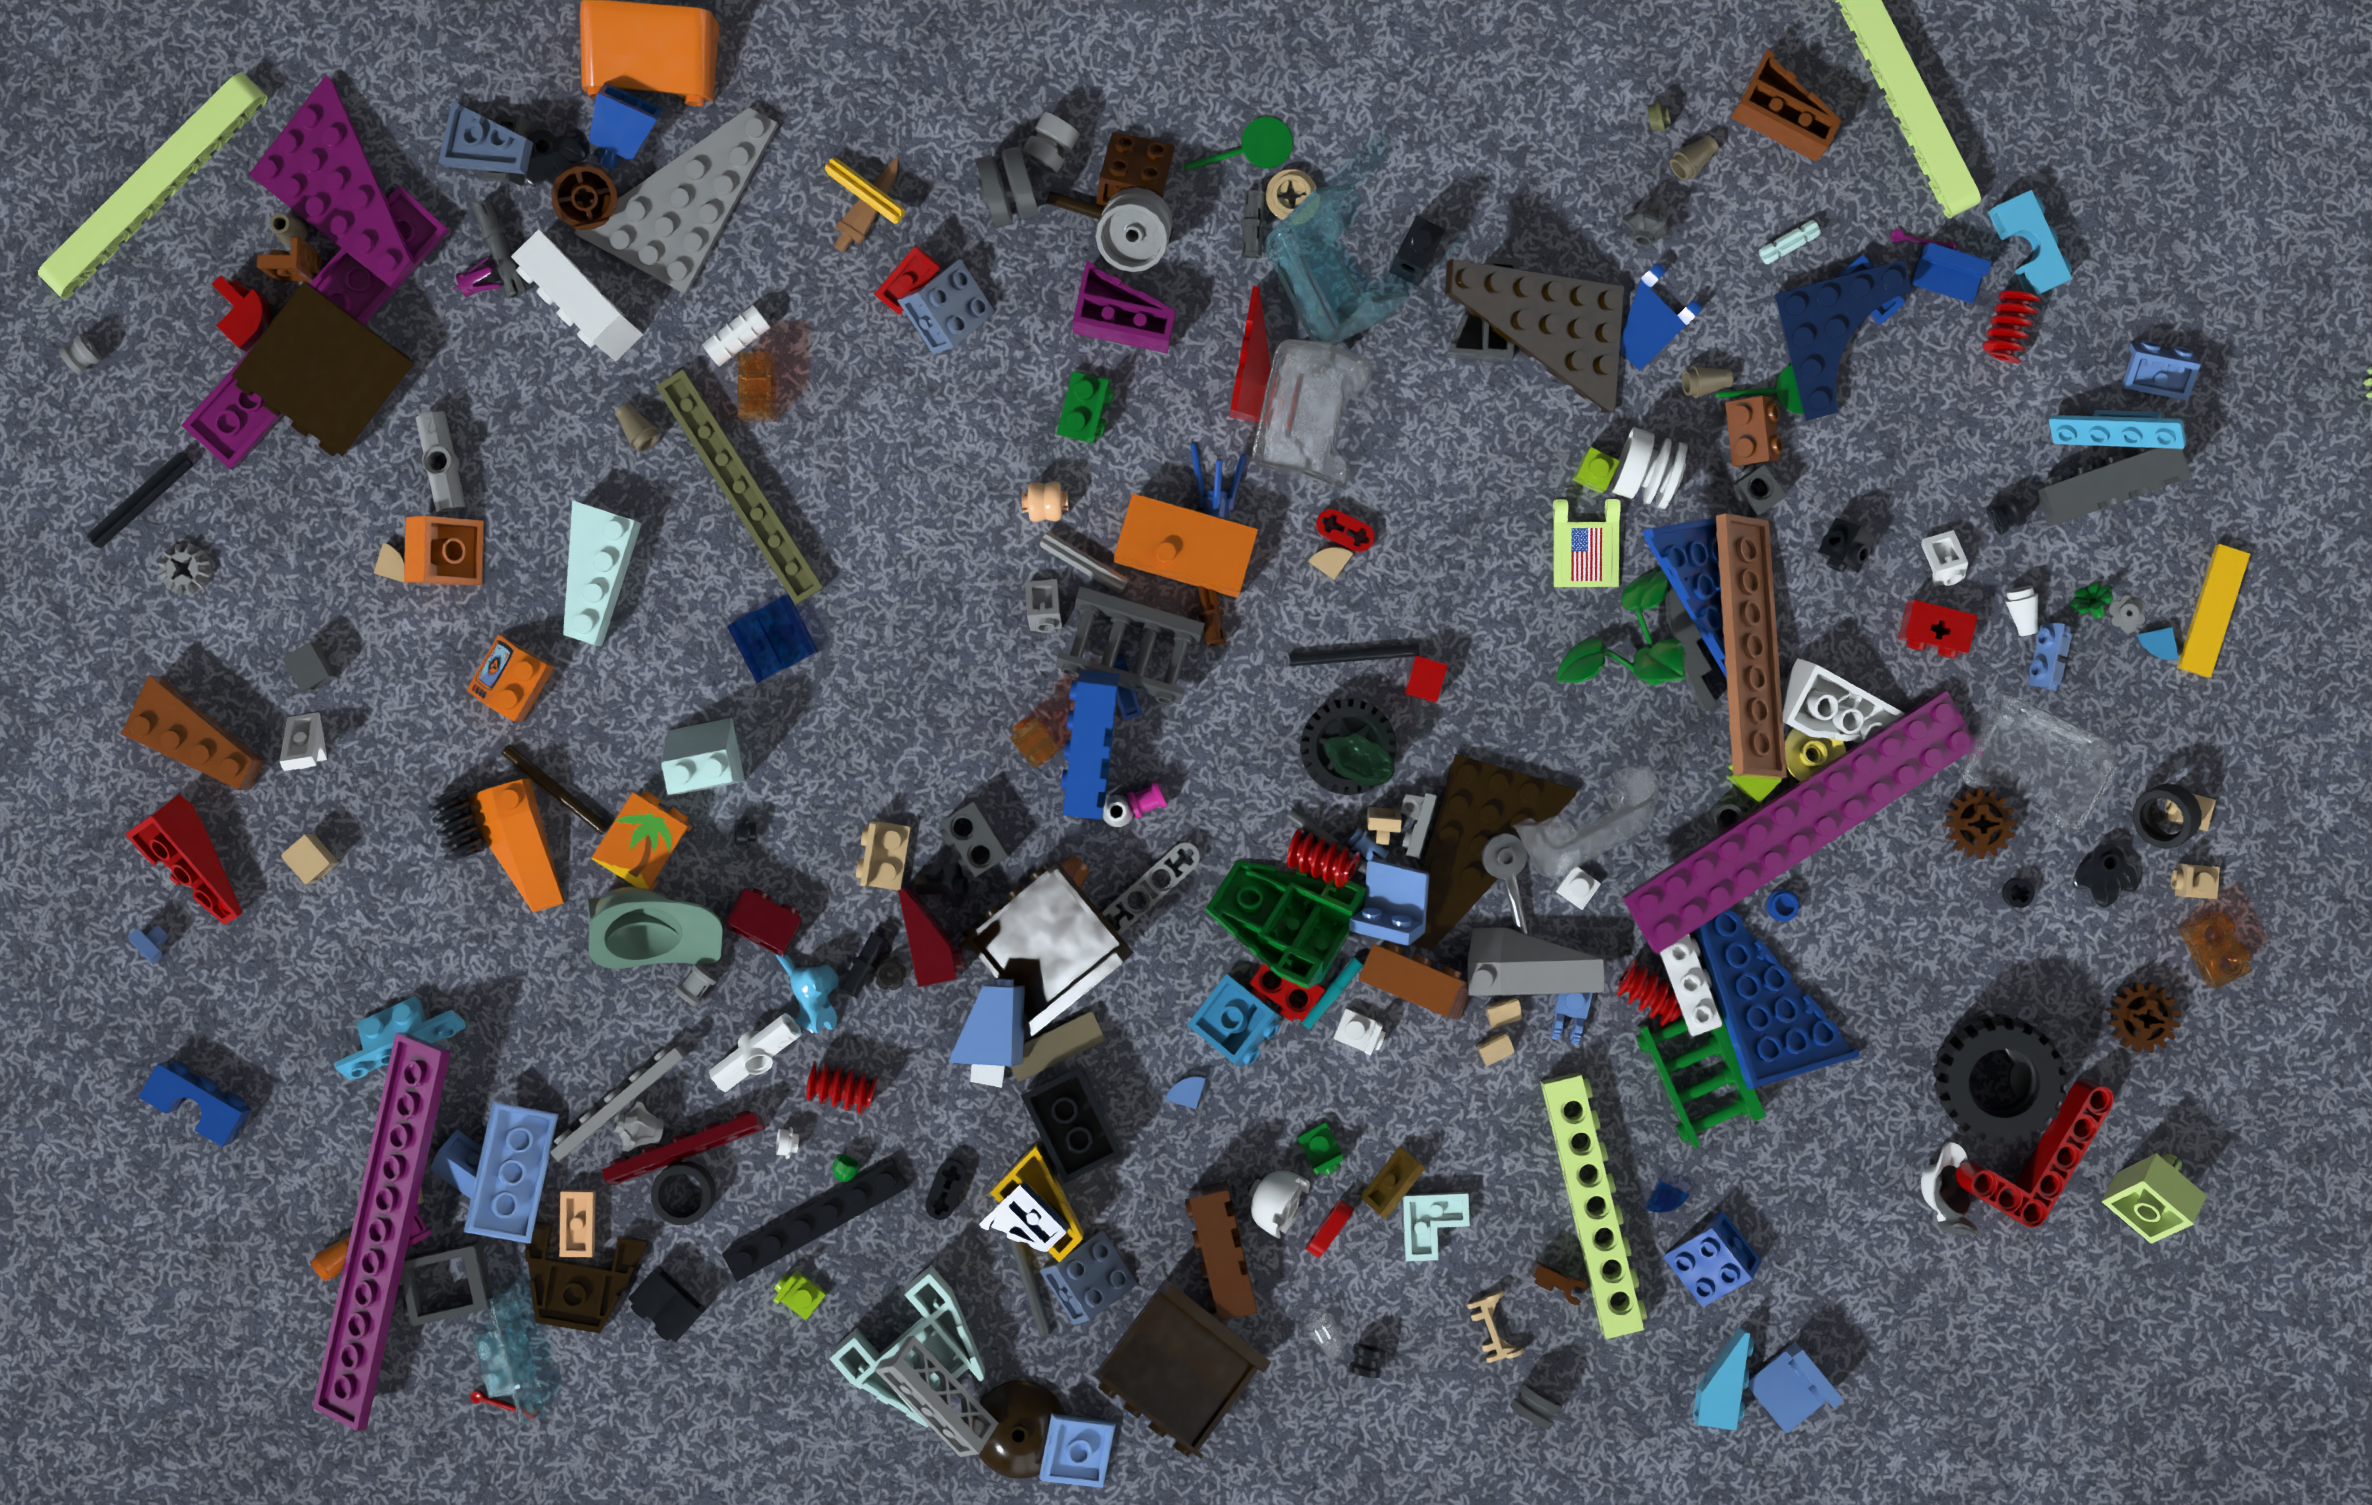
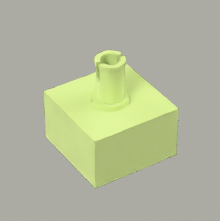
(2154, 1197)

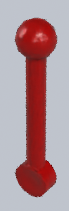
(478, 1396)

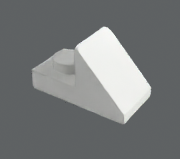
(303, 742)

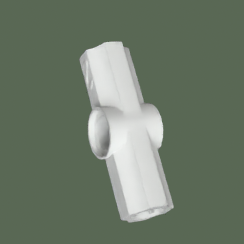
(755, 1052)

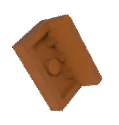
(1753, 431)

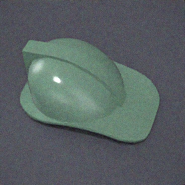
(645, 928)

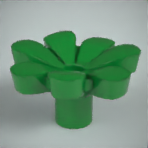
(2092, 600)

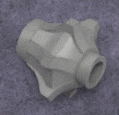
(637, 1127)

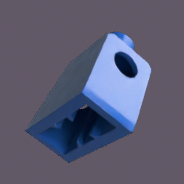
(620, 124)

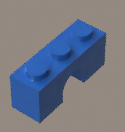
(220, 1113)

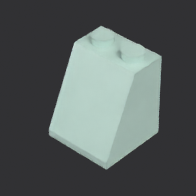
(701, 757)

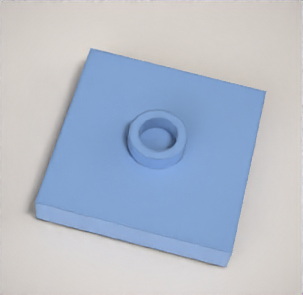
(1077, 1450)

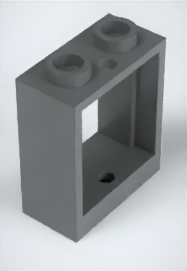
(477, 1277)

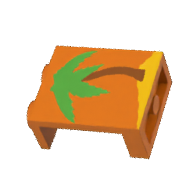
(641, 839)

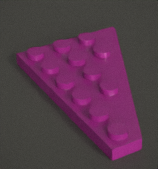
(327, 180)

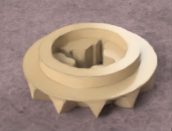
(1279, 185)

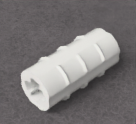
(736, 335)

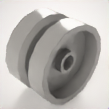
(1134, 229)

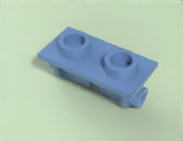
(2052, 641)

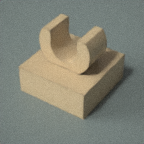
(1383, 821)

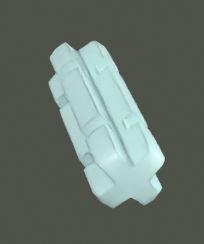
(1789, 242)

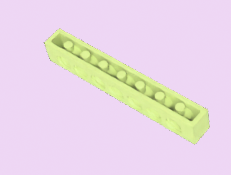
(1612, 1319)

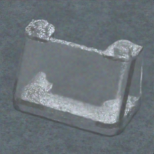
(1305, 410)
(2041, 759)
(1559, 848)

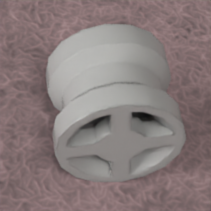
(79, 354)

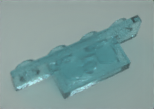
(508, 1359)

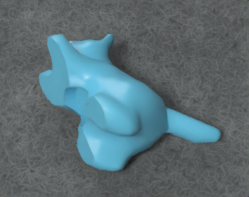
(811, 989)

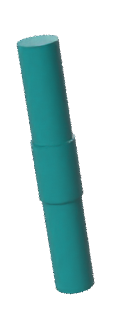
(1332, 992)

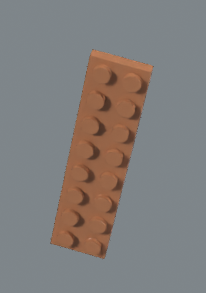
(1751, 647)

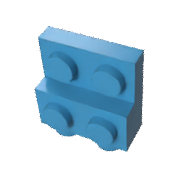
(1235, 1022)

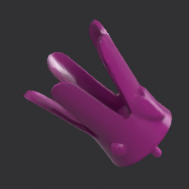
(468, 280)

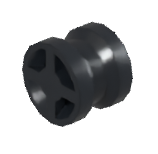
(2006, 514)
(1366, 1360)

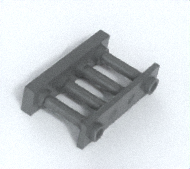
(1153, 624)

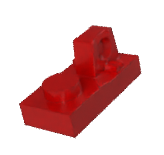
(908, 275)

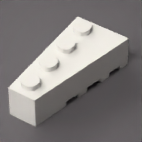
(575, 295)

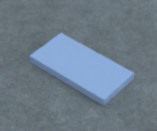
(511, 1172)

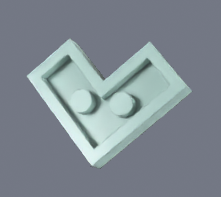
(1426, 1213)

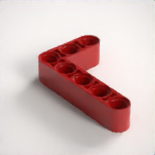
(2044, 1160)

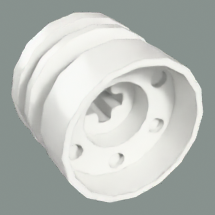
(1649, 468)

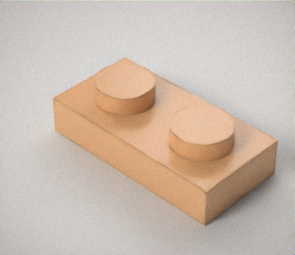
(577, 1223)

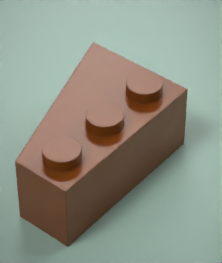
(1785, 110)
(1416, 980)

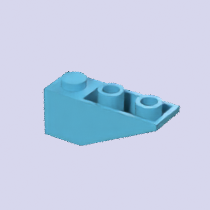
(1720, 1390)

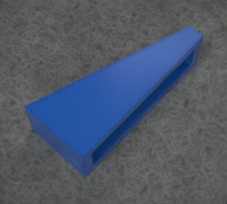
(1126, 698)

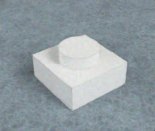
(1577, 887)

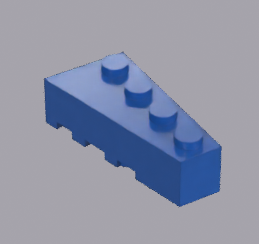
(1090, 743)

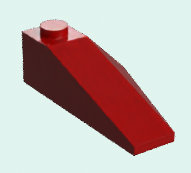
(1253, 365)
(182, 844)

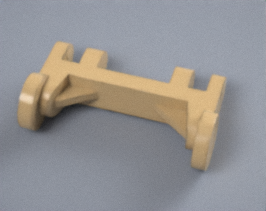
(1503, 1348)

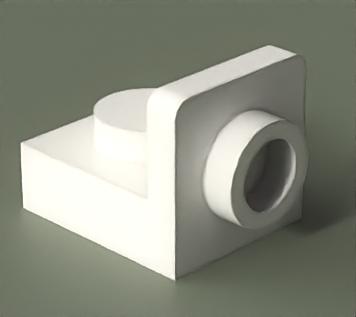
(1945, 558)
(1359, 1031)

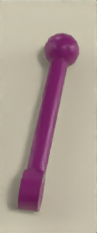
(1897, 235)

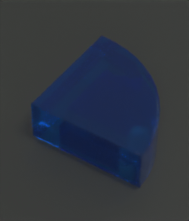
(1665, 1198)

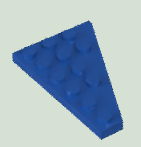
(1691, 564)
(1768, 1018)

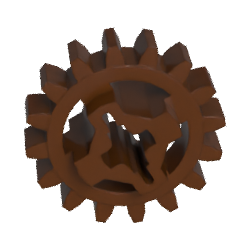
(1979, 811)
(2146, 1004)

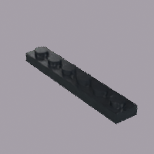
(815, 1220)

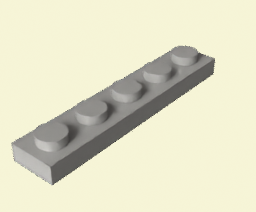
(617, 1101)

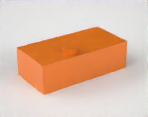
(1185, 545)

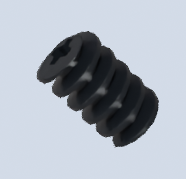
(455, 825)

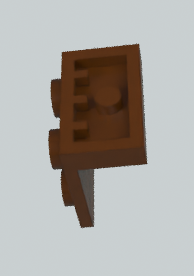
(1134, 163)

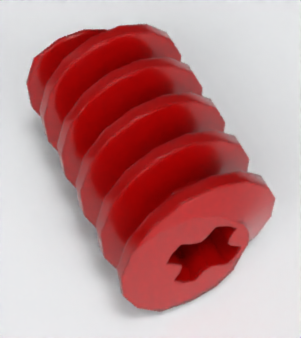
(2009, 325)
(1321, 859)
(1649, 992)
(840, 1088)

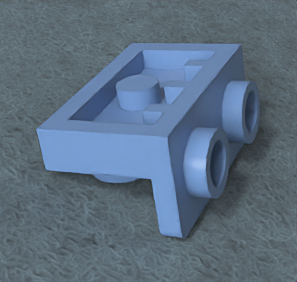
(2161, 370)

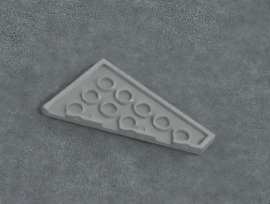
(681, 209)

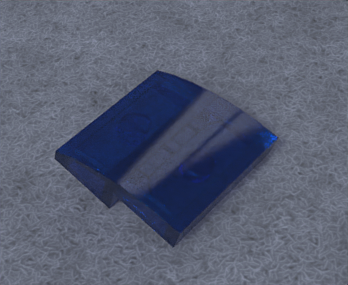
(772, 638)

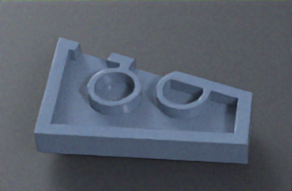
(482, 144)

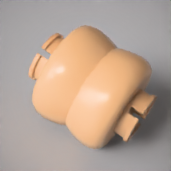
(1045, 501)

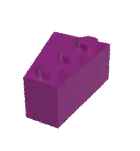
(1120, 314)

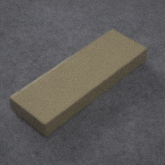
(1059, 1045)

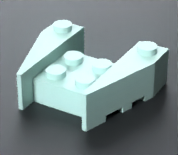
(939, 1330)

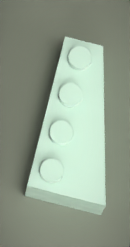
(596, 569)

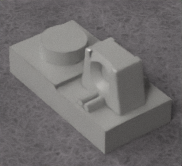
(1420, 809)

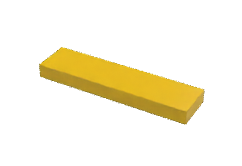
(2213, 610)

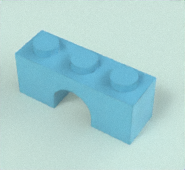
(2025, 218)

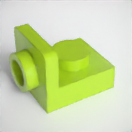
(799, 1294)

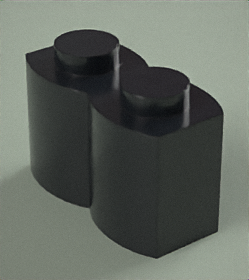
(666, 1304)

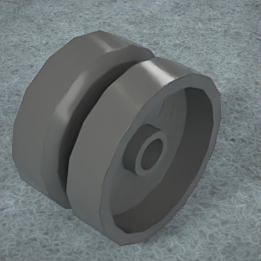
(1006, 187)

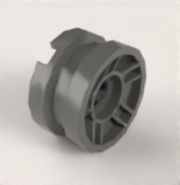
(1536, 1406)

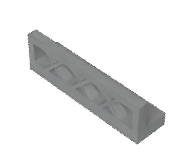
(930, 1406)

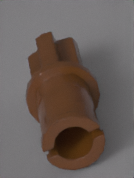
(1211, 616)

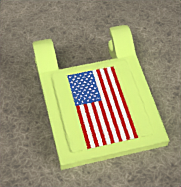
(1586, 551)

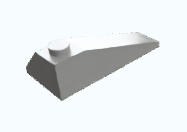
(1520, 964)

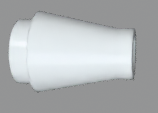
(2024, 609)
(1127, 814)

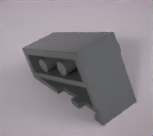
(1475, 337)

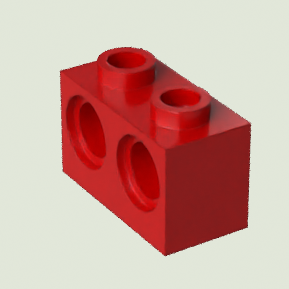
(1281, 993)

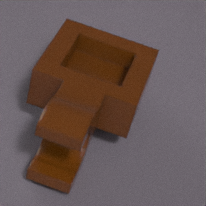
(1549, 1278)

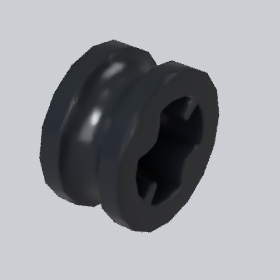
(2029, 895)

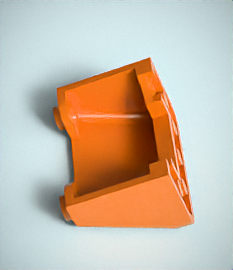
(649, 49)

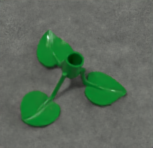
(1651, 664)

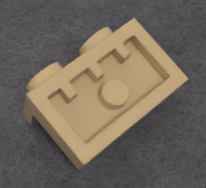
(884, 855)

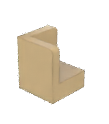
(309, 859)

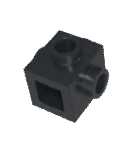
(1846, 546)

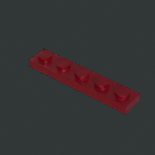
(683, 1147)

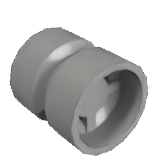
(1050, 143)

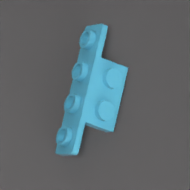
(2118, 429)
(379, 1031)

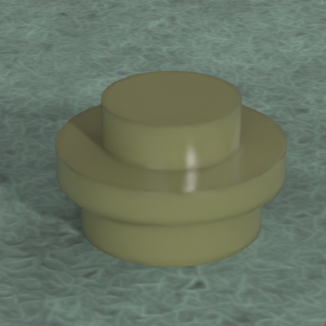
(1659, 116)

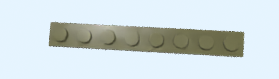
(739, 487)

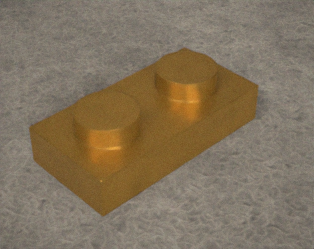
(1392, 1182)

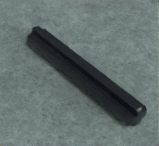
(139, 500)

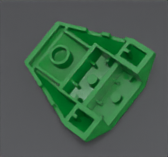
(1286, 918)

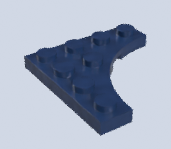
(1822, 319)

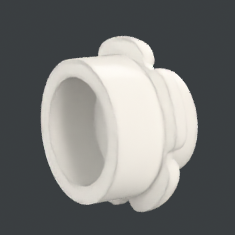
(787, 1142)

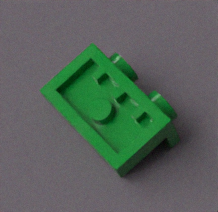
(1084, 408)

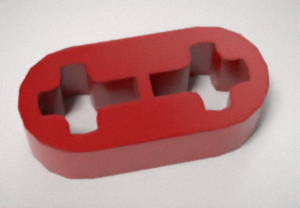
(1348, 523)
(1329, 1228)

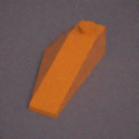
(516, 835)

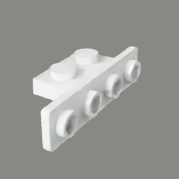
(1691, 985)

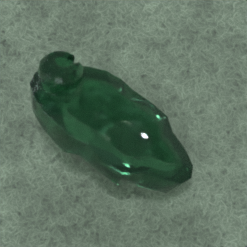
(1360, 760)

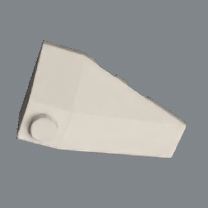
(1830, 706)

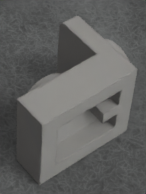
(1043, 605)

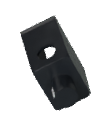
(1417, 250)

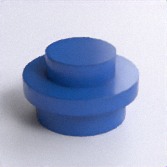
(1782, 905)

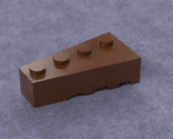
(1222, 1251)

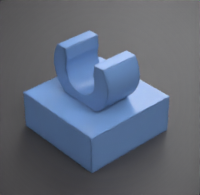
(148, 944)

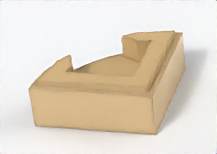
(1331, 561)
(390, 563)

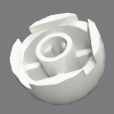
(1277, 1201)

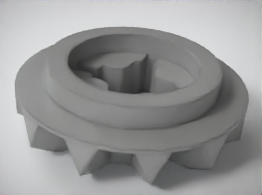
(199, 568)

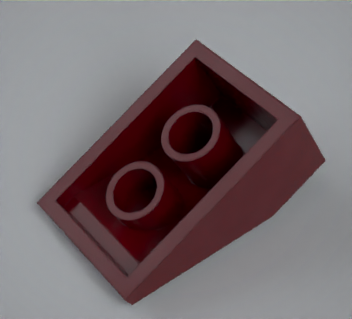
(931, 947)

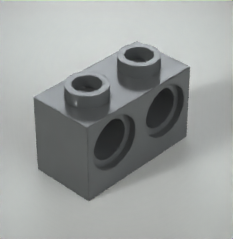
(981, 834)

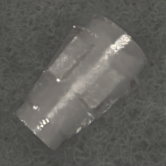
(1324, 1332)

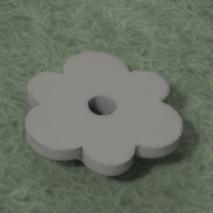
(2119, 611)

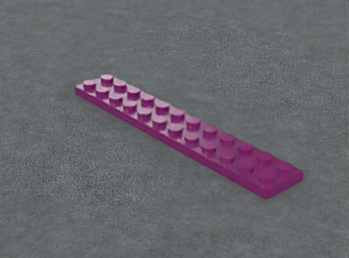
(1799, 822)
(381, 1230)

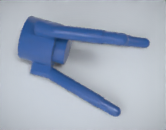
(1216, 502)

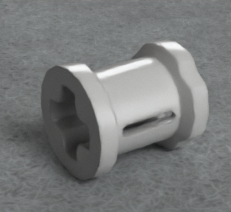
(695, 985)

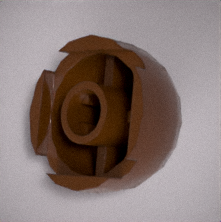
(584, 196)

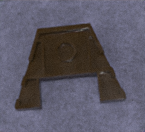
(578, 1293)

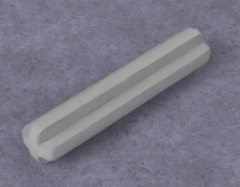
(1083, 562)

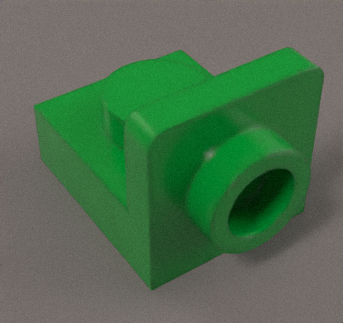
(1321, 1149)

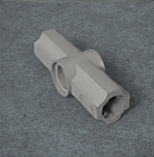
(436, 441)

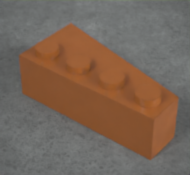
(185, 733)

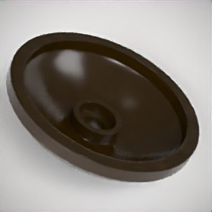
(1021, 1407)

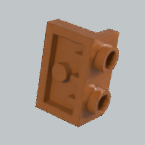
(293, 266)

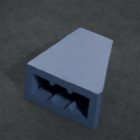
(994, 1027)

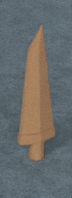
(860, 217)

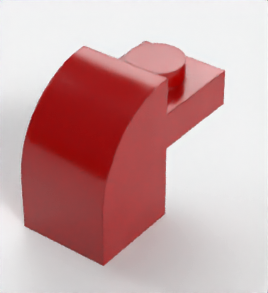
(249, 316)

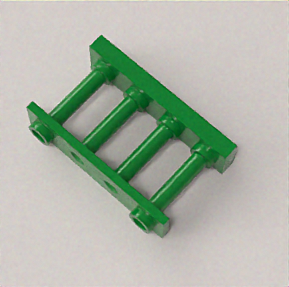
(1731, 1074)

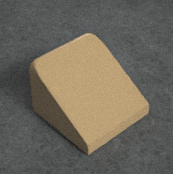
(1503, 1012)
(1495, 1048)

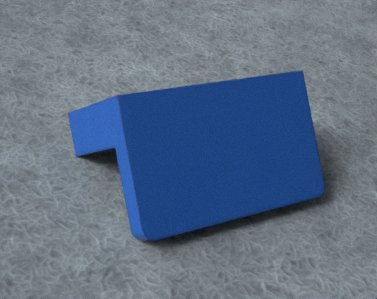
(1949, 272)

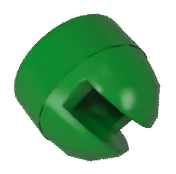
(845, 1167)

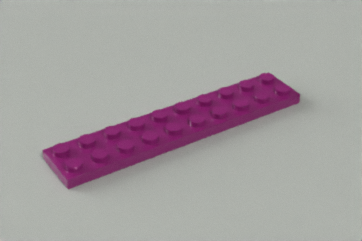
(234, 422)

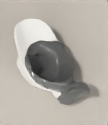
(1944, 1193)

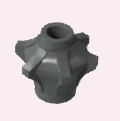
(1649, 221)

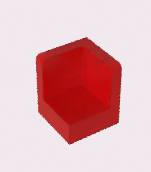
(1425, 679)

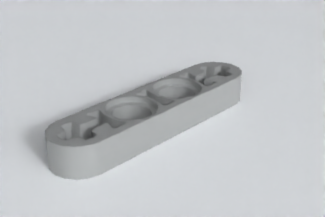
(1152, 892)

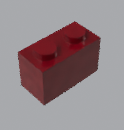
(764, 921)

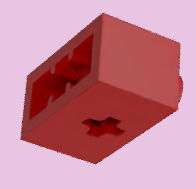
(1956, 627)

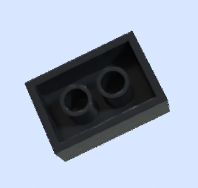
(1072, 1123)

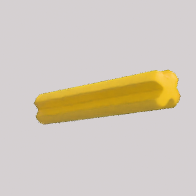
(865, 190)

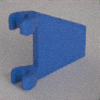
(1651, 321)

